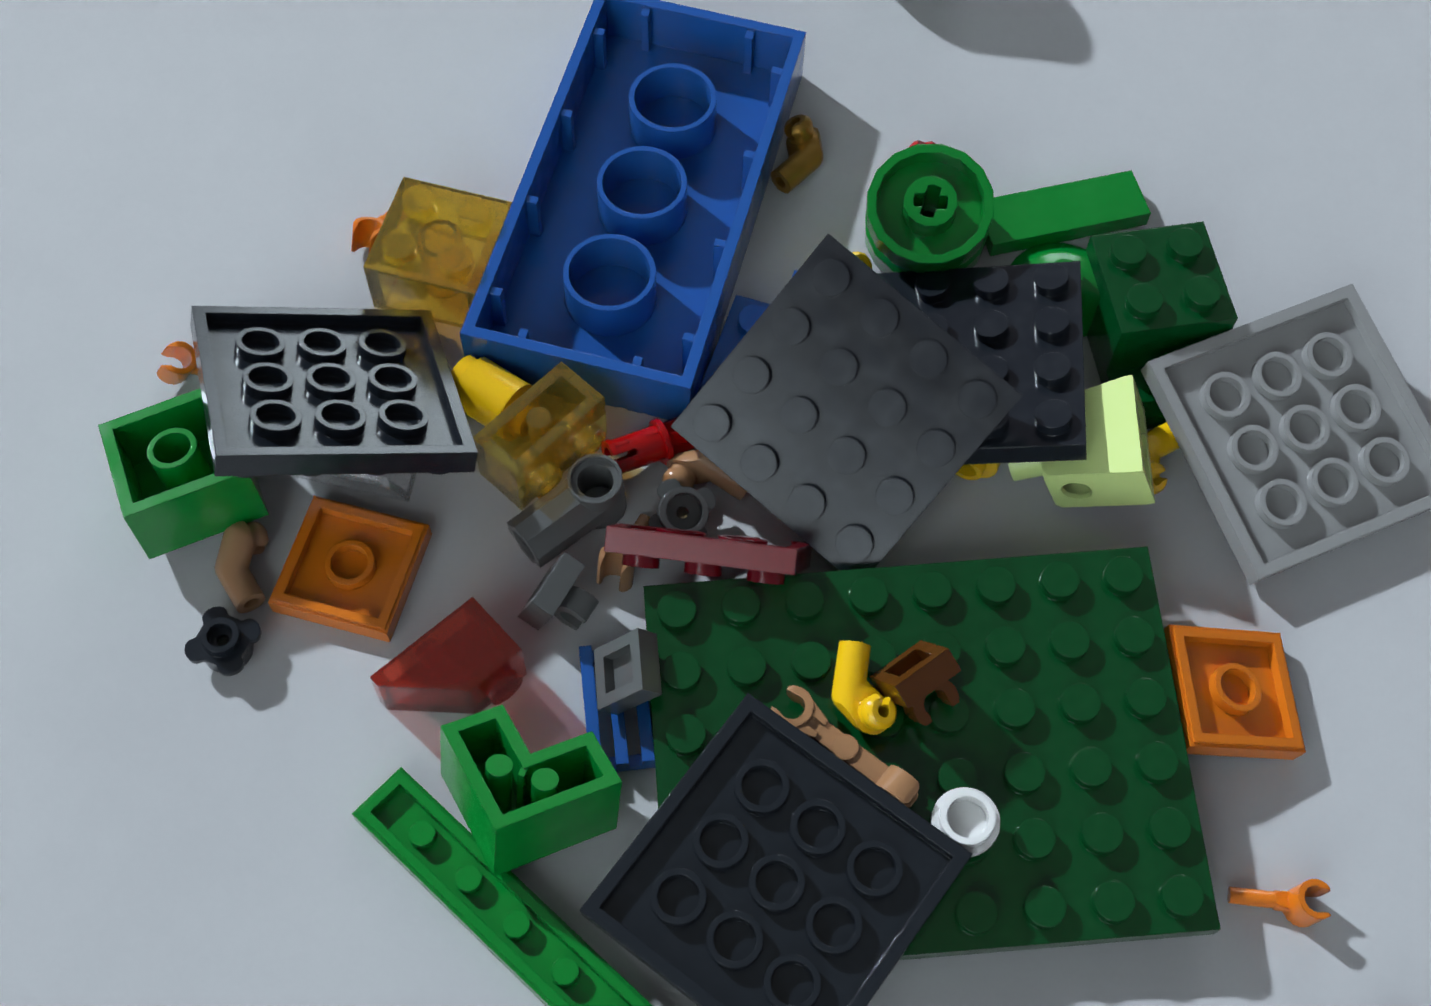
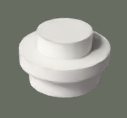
(967, 818)

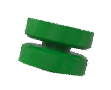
(928, 210)

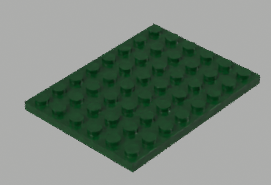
(1056, 721)

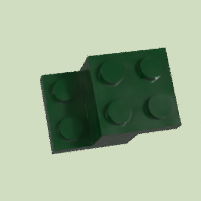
(1156, 297)

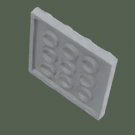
(1297, 431)

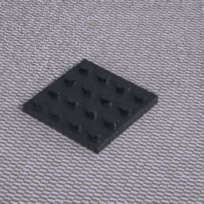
(1027, 331)
(328, 392)
(845, 409)
(775, 874)

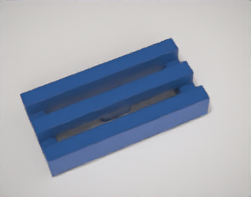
(622, 760)

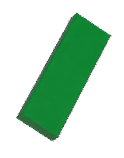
(1066, 212)

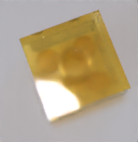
(433, 249)

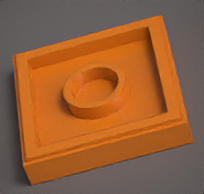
(351, 568)
(1234, 693)

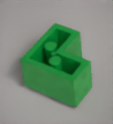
(522, 800)

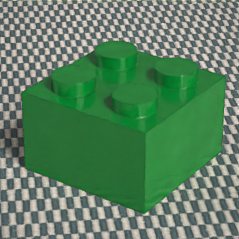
(168, 477)

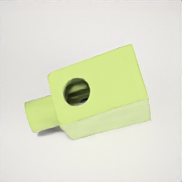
(1116, 450)

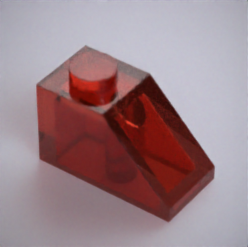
(454, 666)

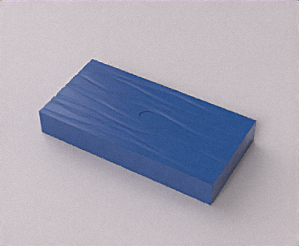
(639, 203)

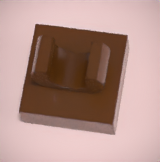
(916, 675)

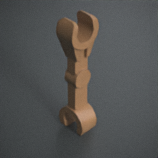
(844, 746)

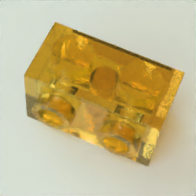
(541, 436)

